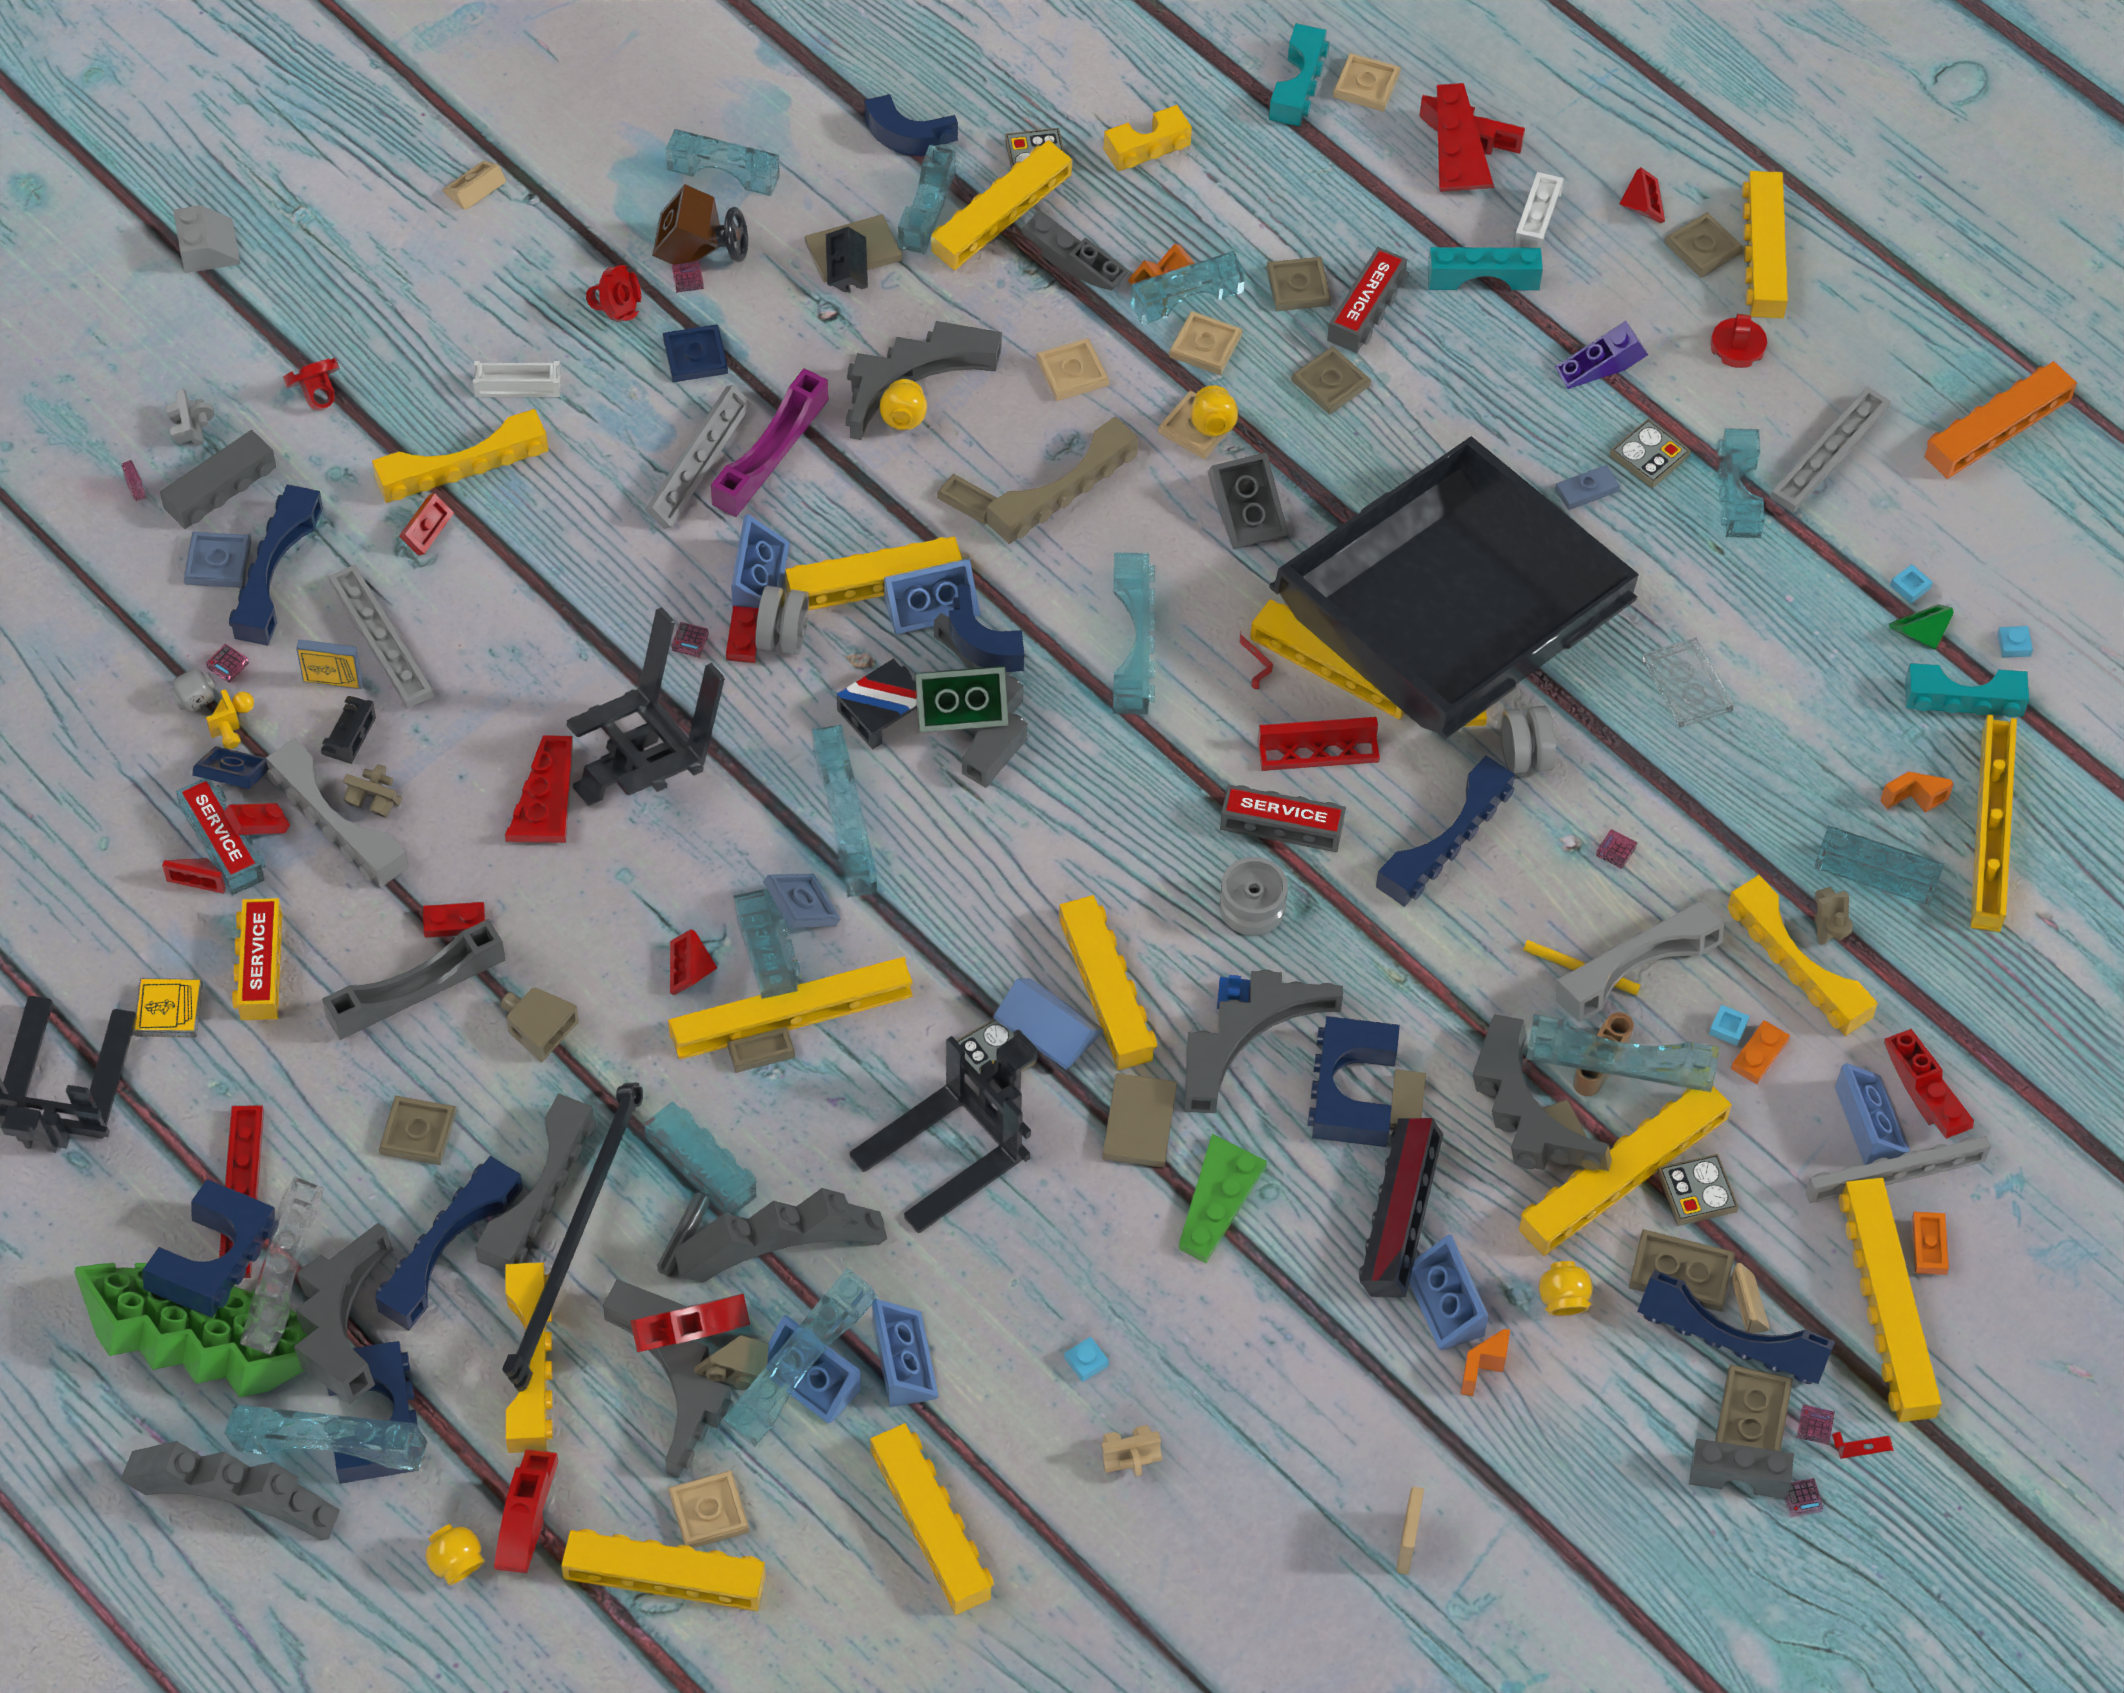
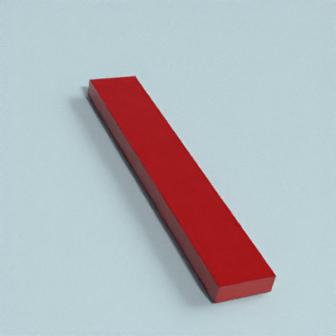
(243, 1159)

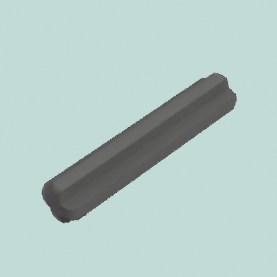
(684, 1231)

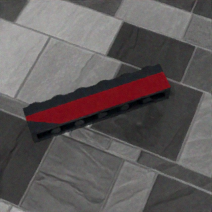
(1401, 1207)

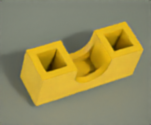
(1129, 148)

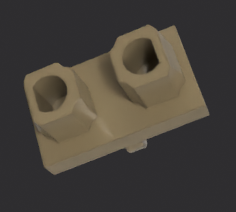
(383, 796)
(1832, 915)

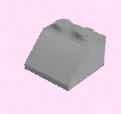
(205, 239)

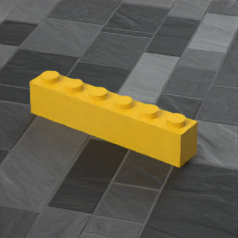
(1001, 204)
(1766, 244)
(863, 574)
(1283, 634)
(1106, 982)
(931, 1519)
(664, 1569)

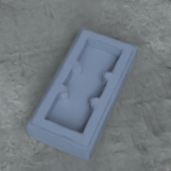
(1587, 487)

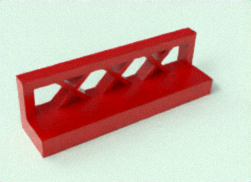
(1317, 737)

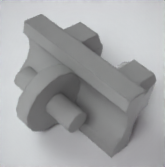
(192, 415)

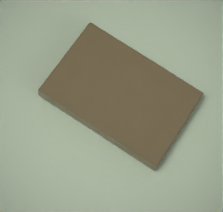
(879, 243)
(1139, 1120)
(1699, 1265)
(1753, 1408)

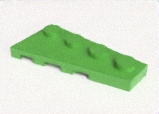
(1220, 1192)

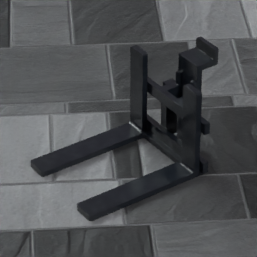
(628, 761)
(997, 1084)
(90, 1106)

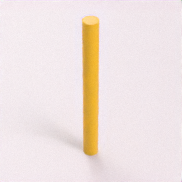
(1573, 964)

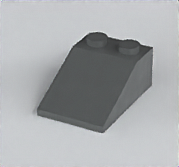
(1248, 500)

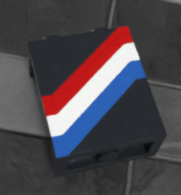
(878, 701)

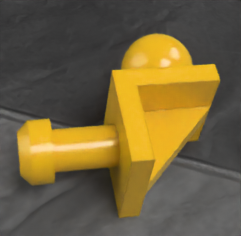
(225, 718)

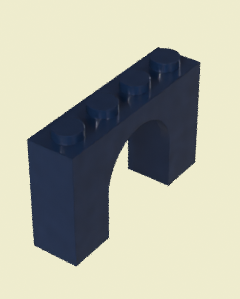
(1336, 1115)
(208, 1283)
(388, 1371)

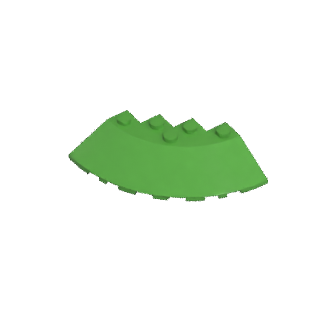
(172, 1335)

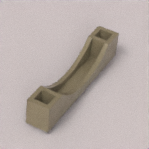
(1020, 511)

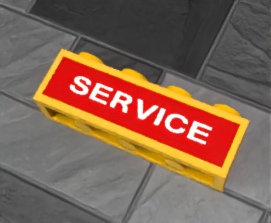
(258, 959)

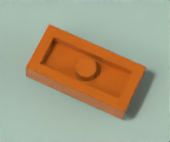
(1760, 1052)
(1930, 1243)

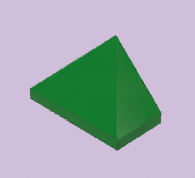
(1926, 625)

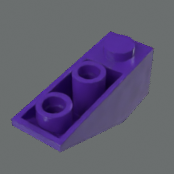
(1603, 357)

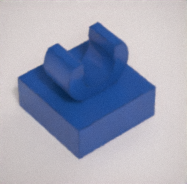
(1233, 989)

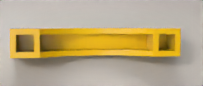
(408, 474)
(1839, 998)
(527, 1413)

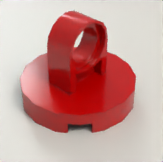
(617, 293)
(1739, 341)
(313, 378)

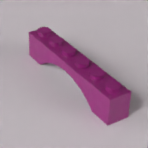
(746, 475)

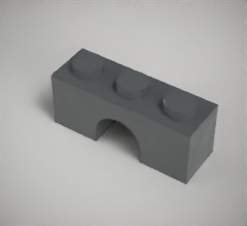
(1721, 1462)

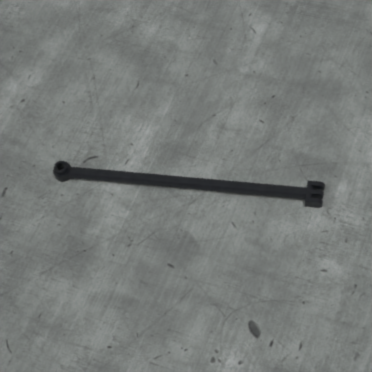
(516, 1365)

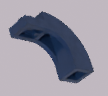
(904, 134)
(979, 643)

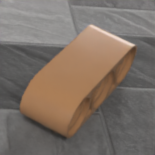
(1616, 1021)

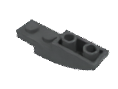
(1074, 256)

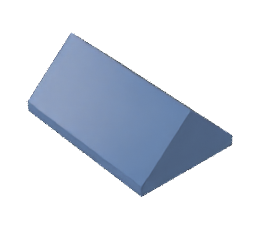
(758, 563)
(922, 594)
(1047, 1022)
(1870, 1114)
(1448, 1295)
(903, 1354)
(827, 1384)

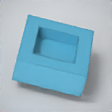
(1911, 584)
(2015, 641)
(1729, 1025)
(1086, 1359)

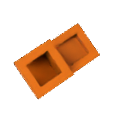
(1172, 260)
(1925, 789)
(1487, 1355)

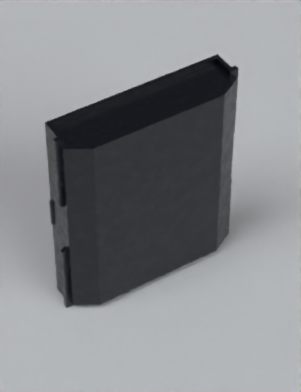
(1455, 587)

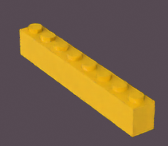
(1633, 1162)
(1890, 1300)

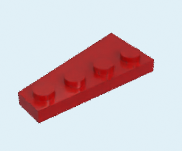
(1459, 145)
(545, 795)

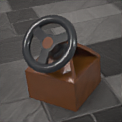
(692, 229)

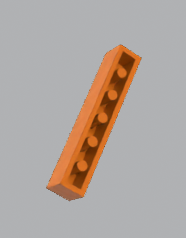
(2000, 419)

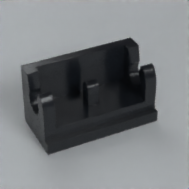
(846, 259)
(350, 730)

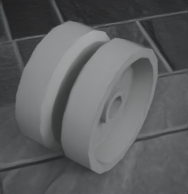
(782, 620)
(1528, 740)
(1253, 896)

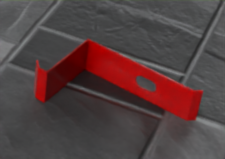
(1265, 661)
(1856, 1448)

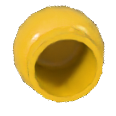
(903, 405)
(1214, 411)
(1565, 1289)
(453, 1553)

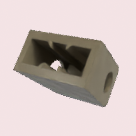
(539, 1020)

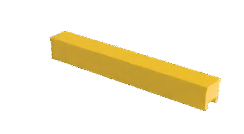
(1993, 824)
(811, 1004)

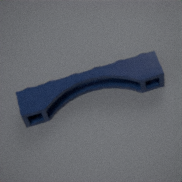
(294, 518)
(1409, 870)
(486, 1194)
(1797, 1353)

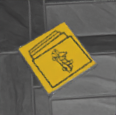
(168, 1007)

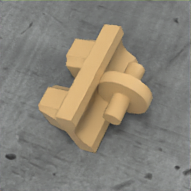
(1131, 1451)

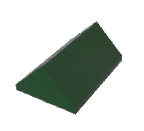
(961, 699)

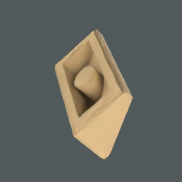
(475, 184)
(1749, 1300)

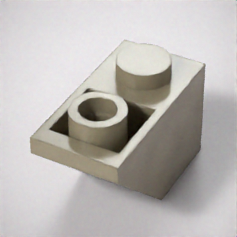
(736, 1362)

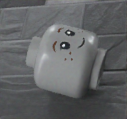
(193, 690)

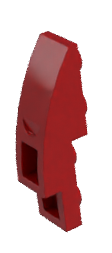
(1491, 132)
(1925, 1085)
(690, 1323)
(523, 1511)

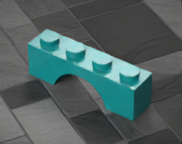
(1291, 97)
(1455, 265)
(1932, 690)

